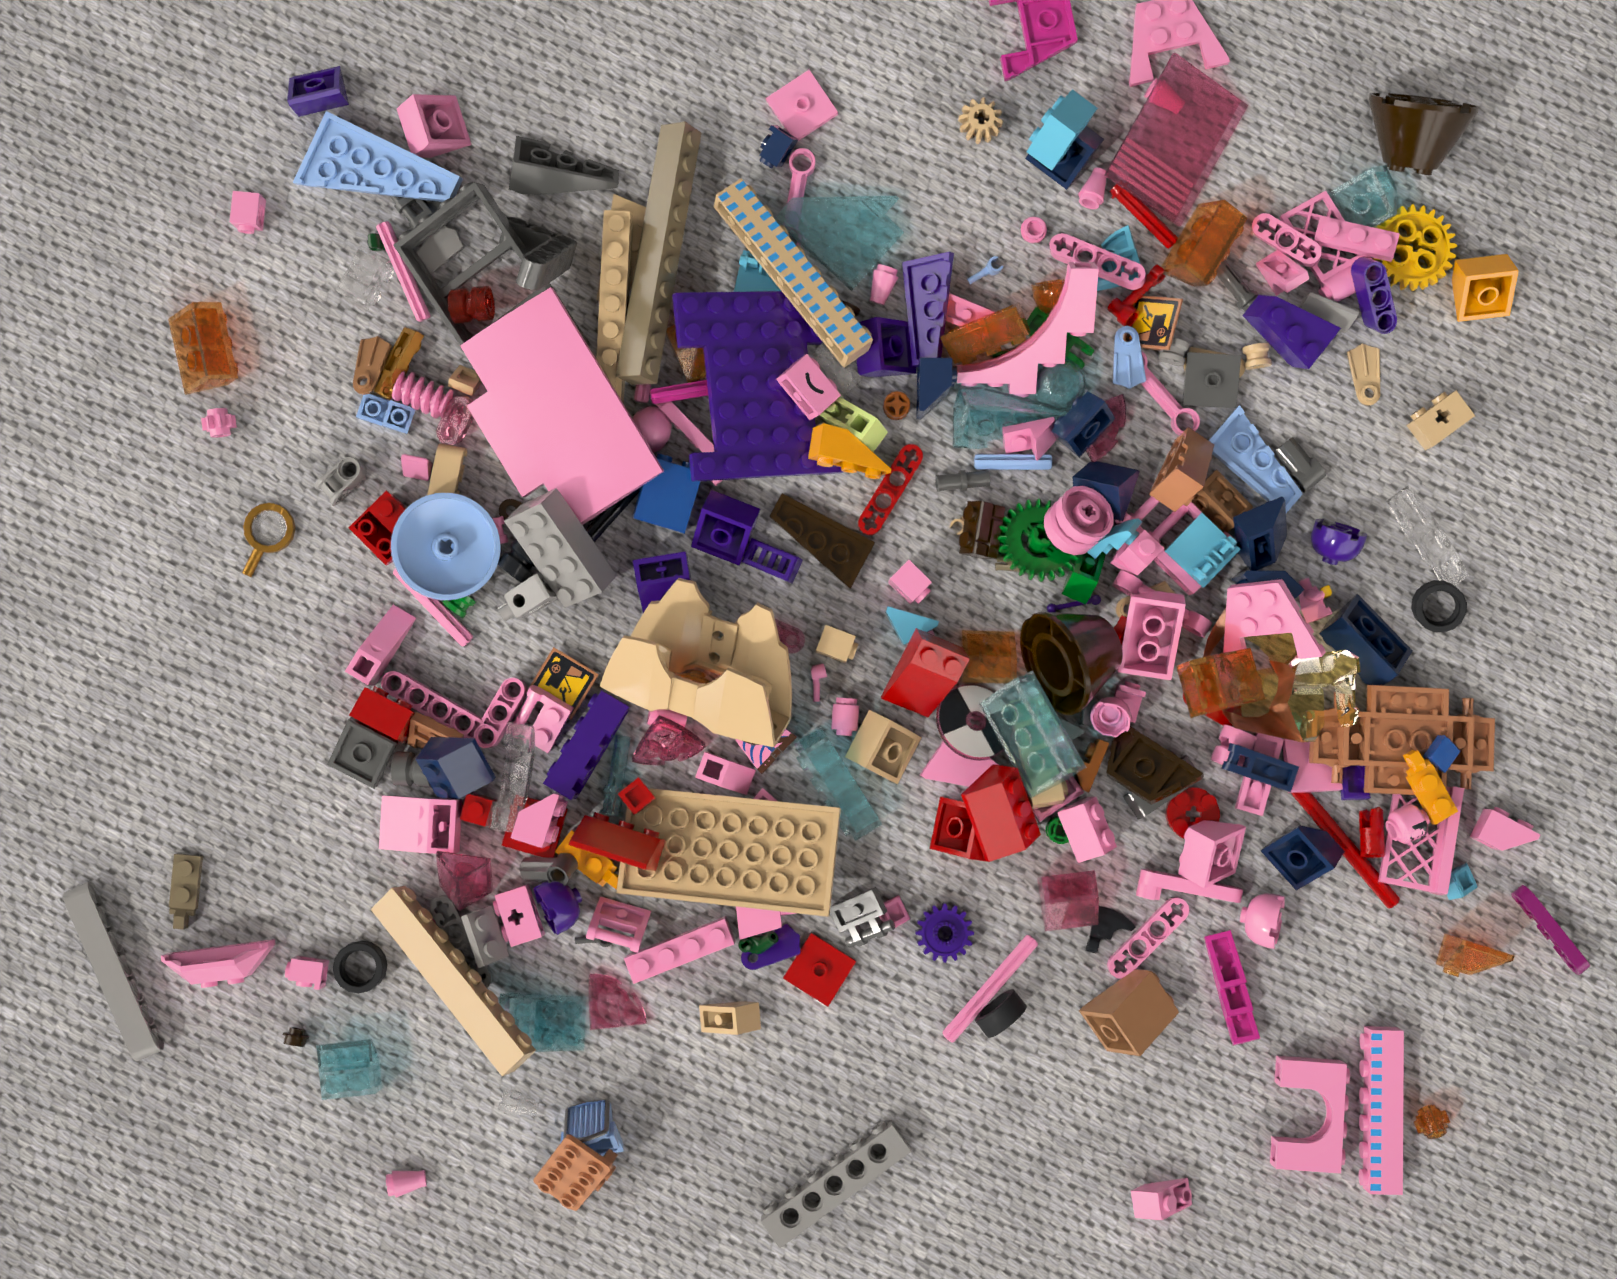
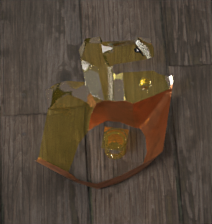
(1294, 688)

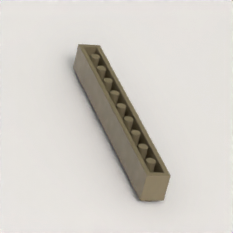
(658, 254)

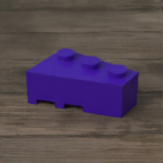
(1290, 330)

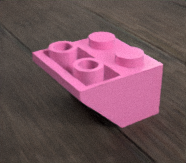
(538, 822)

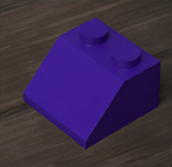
(889, 349)
(725, 527)

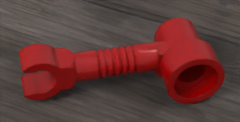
(1124, 310)

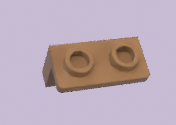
(1220, 501)

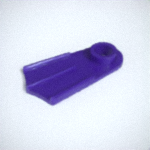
(785, 948)

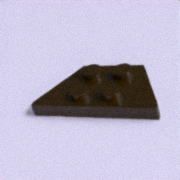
(1148, 767)

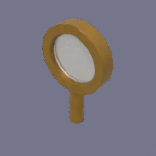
(268, 530)

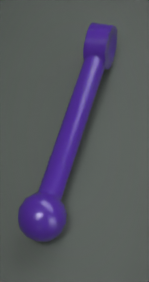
(1095, 600)

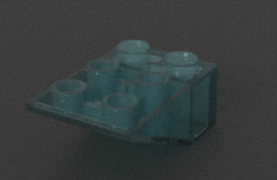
(548, 1020)

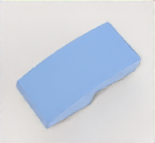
(385, 413)

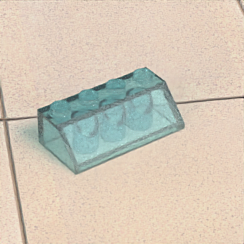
(1032, 734)

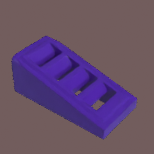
(792, 569)

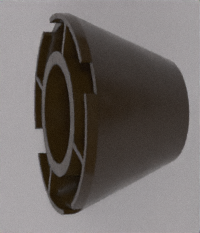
(1070, 656)

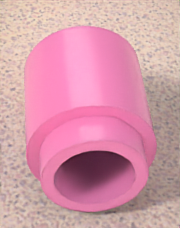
(845, 716)

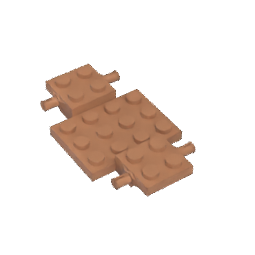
(1400, 722)

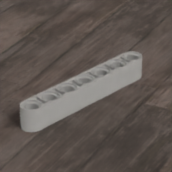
(112, 971)

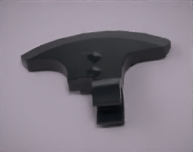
(1108, 923)

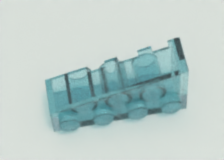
(837, 783)

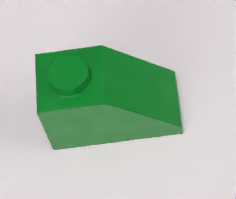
(1083, 577)

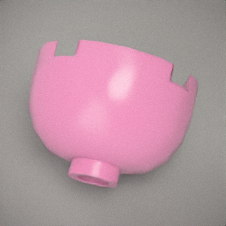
(1263, 919)

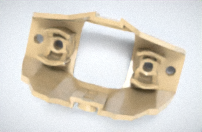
(680, 633)

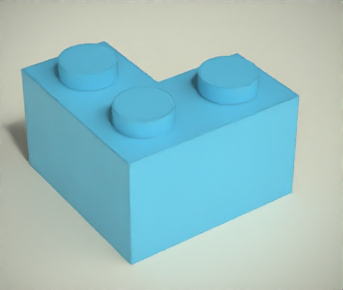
(1060, 128)

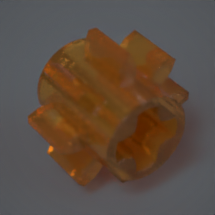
(1432, 1122)

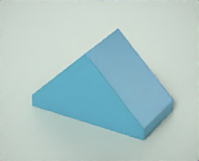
(906, 623)

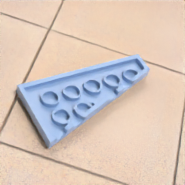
(359, 161)

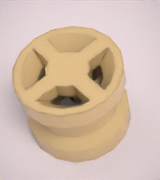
(1257, 356)

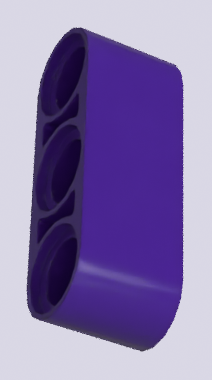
(1365, 287)

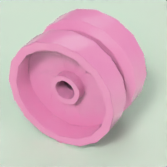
(1078, 520)

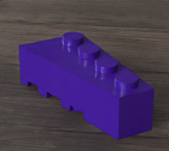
(587, 745)

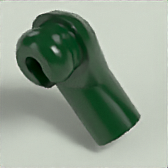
(758, 944)

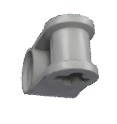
(337, 483)

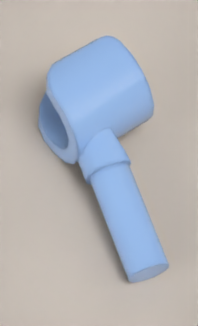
(985, 271)

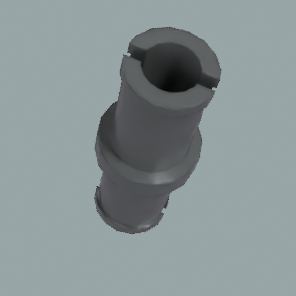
(962, 480)

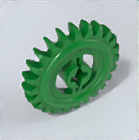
(1010, 537)

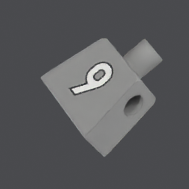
(536, 595)

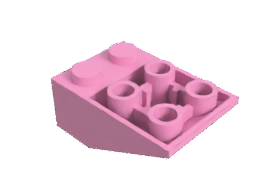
(420, 824)

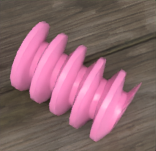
(420, 395)

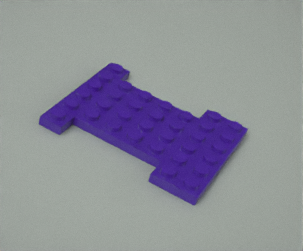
(746, 347)

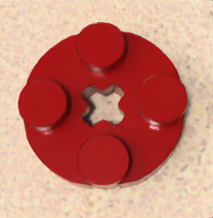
(1192, 796)

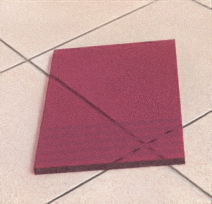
(1176, 139)

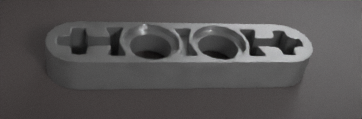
(463, 941)

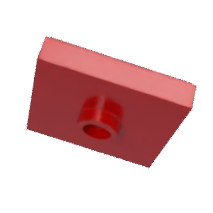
(819, 969)

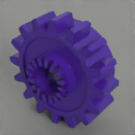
(936, 920)

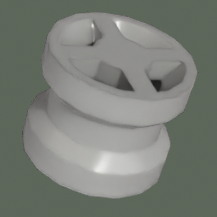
(1175, 355)

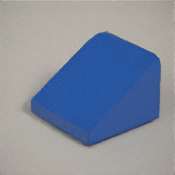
(1441, 753)

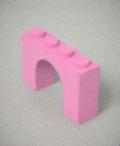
(1323, 1149)

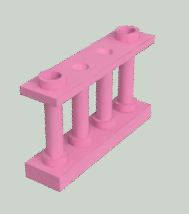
(1163, 560)

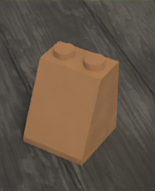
(1130, 1013)

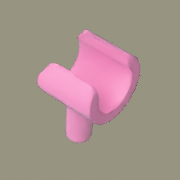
(818, 672)

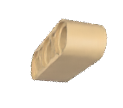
(447, 469)

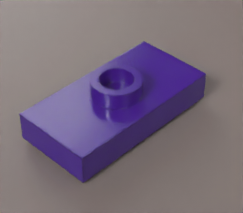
(1354, 783)

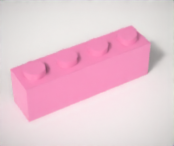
(679, 950)

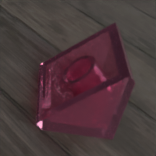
(464, 877)

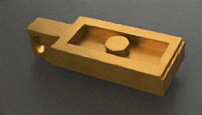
(398, 361)

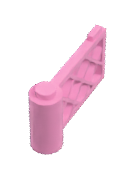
(1338, 282)

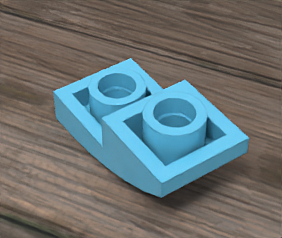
(1118, 535)

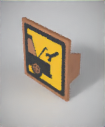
(1156, 321)
(565, 679)

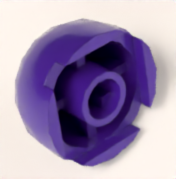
(1336, 541)
(558, 904)

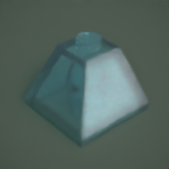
(1367, 197)

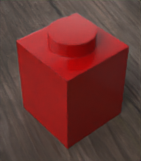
(477, 809)

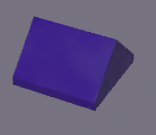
(317, 91)

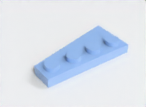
(1253, 461)

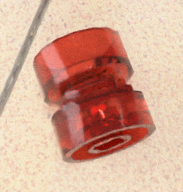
(475, 304)

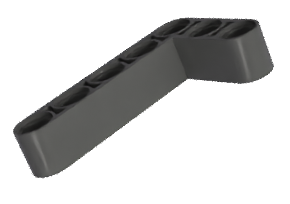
(548, 254)

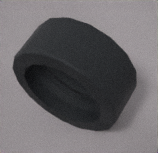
(1445, 625)
(339, 967)
(1001, 1013)

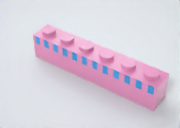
(1382, 1110)

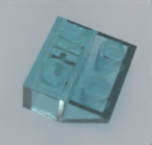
(348, 1069)

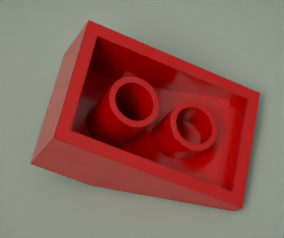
(925, 673)

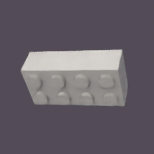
(560, 548)

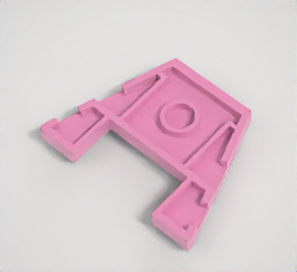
(1169, 26)
(1266, 610)

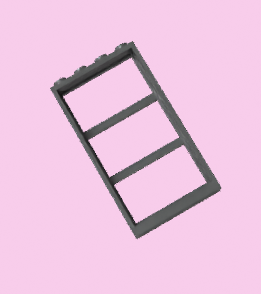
(431, 224)

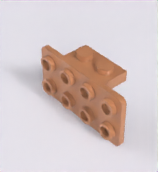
(574, 1172)

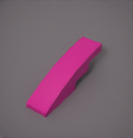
(1231, 988)

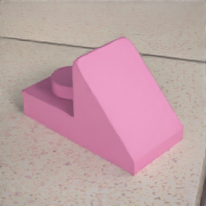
(1282, 272)
(1029, 435)

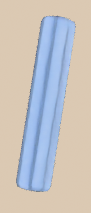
(1012, 462)

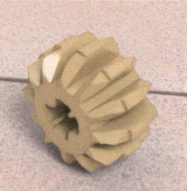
(990, 119)

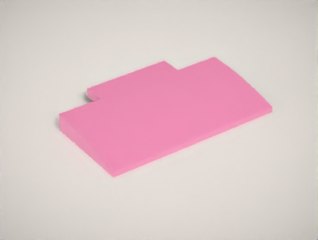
(555, 410)

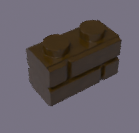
(981, 529)

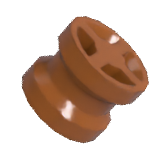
(896, 401)

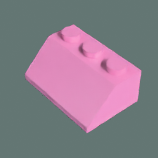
(1152, 634)

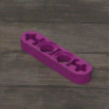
(1551, 929)

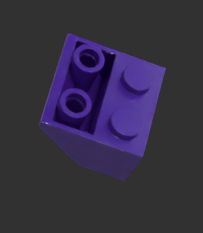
(657, 575)

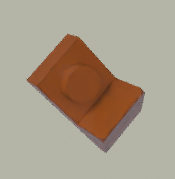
(1095, 754)

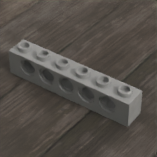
(785, 1229)

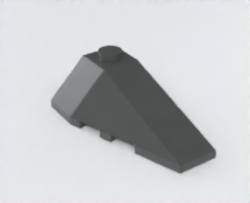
(545, 172)

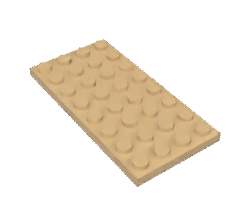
(737, 852)

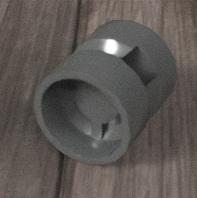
(407, 771)

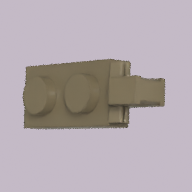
(185, 888)

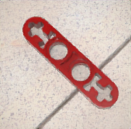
(889, 489)

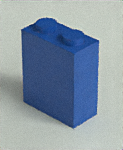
(667, 497)

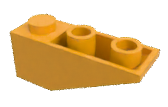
(841, 448)

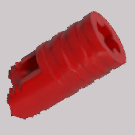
(1372, 833)

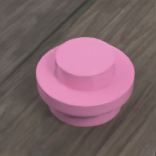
(1033, 229)

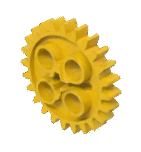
(1416, 225)

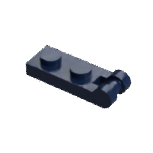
(1261, 767)

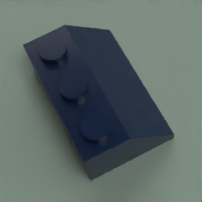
(1368, 637)

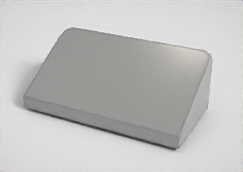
(1329, 310)

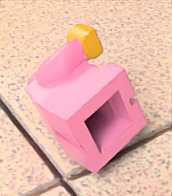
(1312, 601)

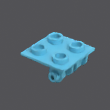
(752, 276)
(1202, 550)

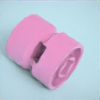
(1232, 735)

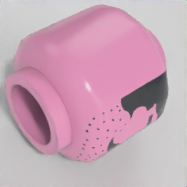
(1407, 824)

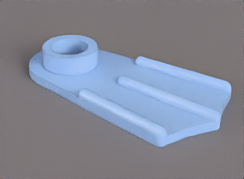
(1128, 359)

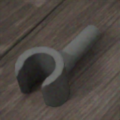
(580, 940)

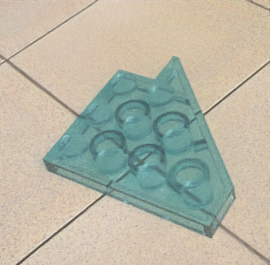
(842, 232)

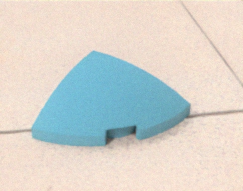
(1122, 244)

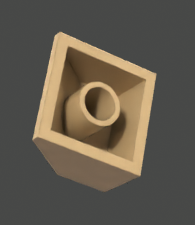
(883, 746)

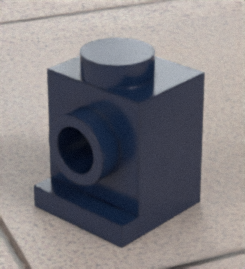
(777, 147)

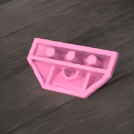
(218, 963)

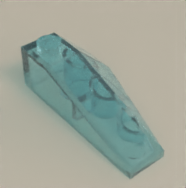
(983, 412)

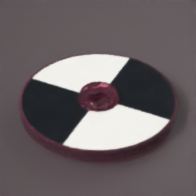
(956, 730)

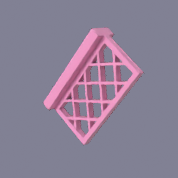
(1442, 850)

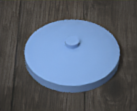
(445, 546)

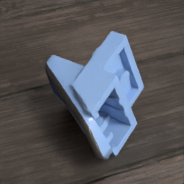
(593, 1125)

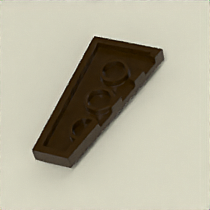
(826, 540)

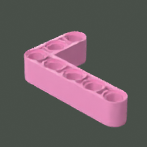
(455, 711)

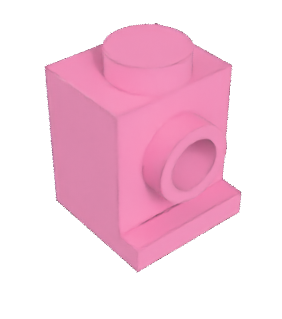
(307, 971)

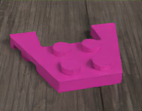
(1046, 30)

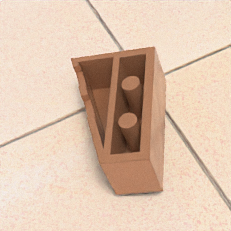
(1183, 470)

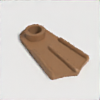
(370, 363)

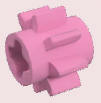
(218, 422)

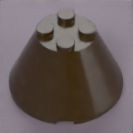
(1418, 129)

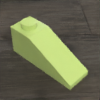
(857, 421)

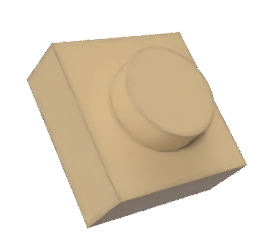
(465, 380)

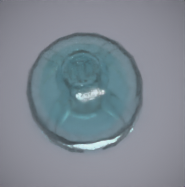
(1060, 384)

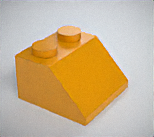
(1484, 287)

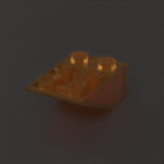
(1220, 682)

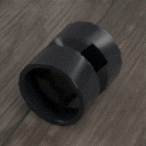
(516, 562)

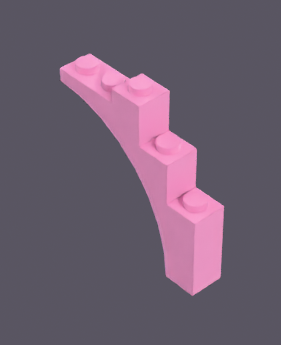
(1048, 344)

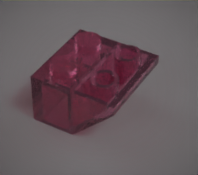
(1069, 900)

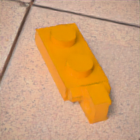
(1428, 788)
(596, 867)

